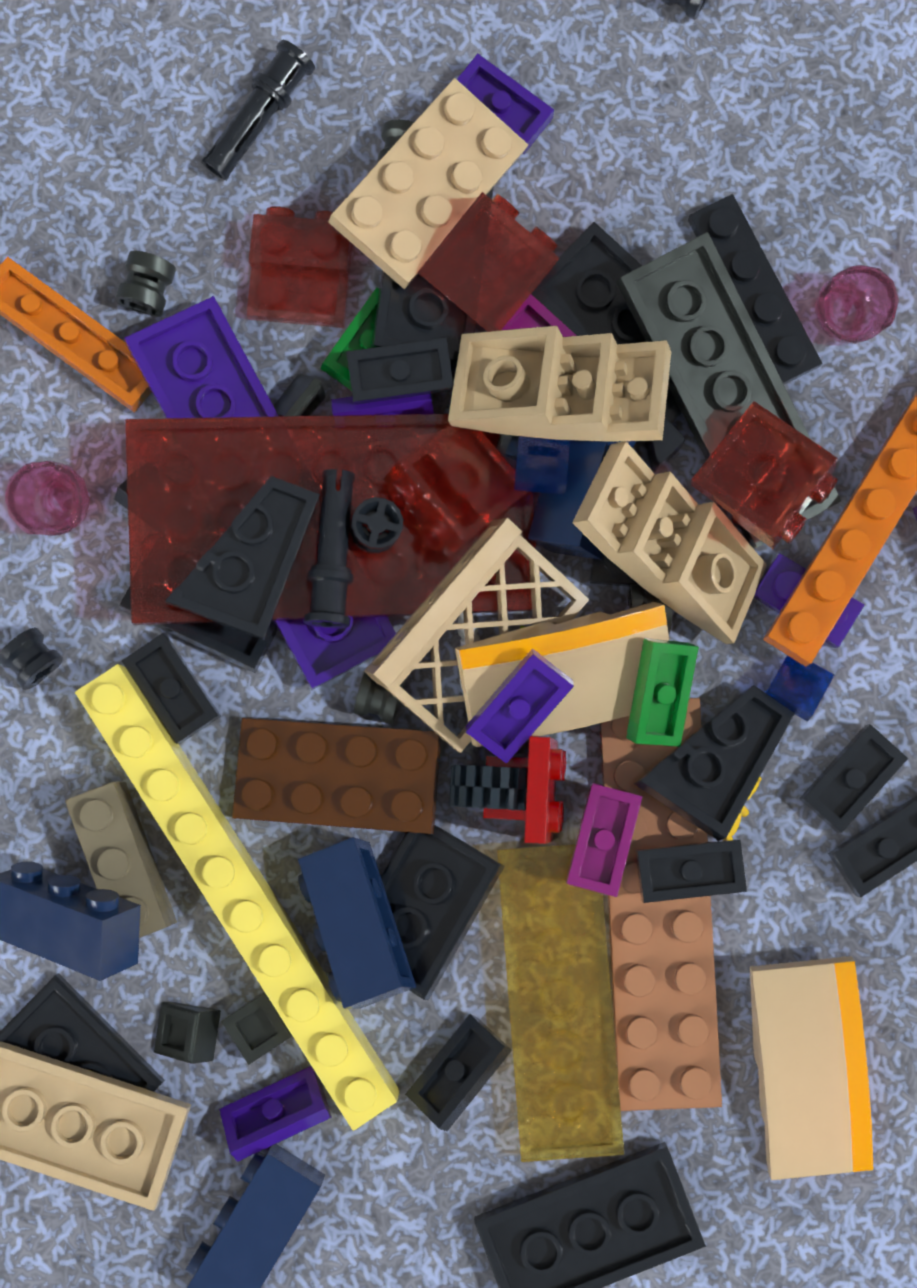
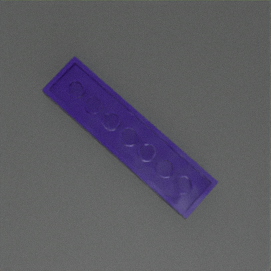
(203, 373)

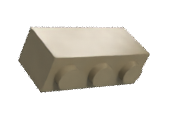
(120, 852)

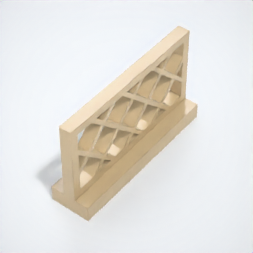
(445, 605)

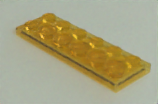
(559, 1008)

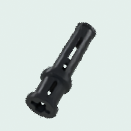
(269, 93)
(330, 574)

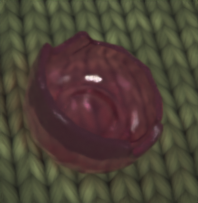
(870, 293)
(31, 498)

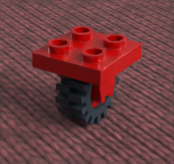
(516, 790)

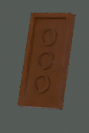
(337, 775)

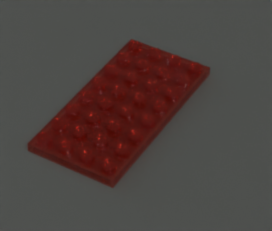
(200, 473)

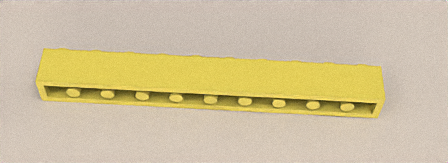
(240, 897)

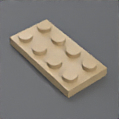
(427, 182)
(87, 1127)

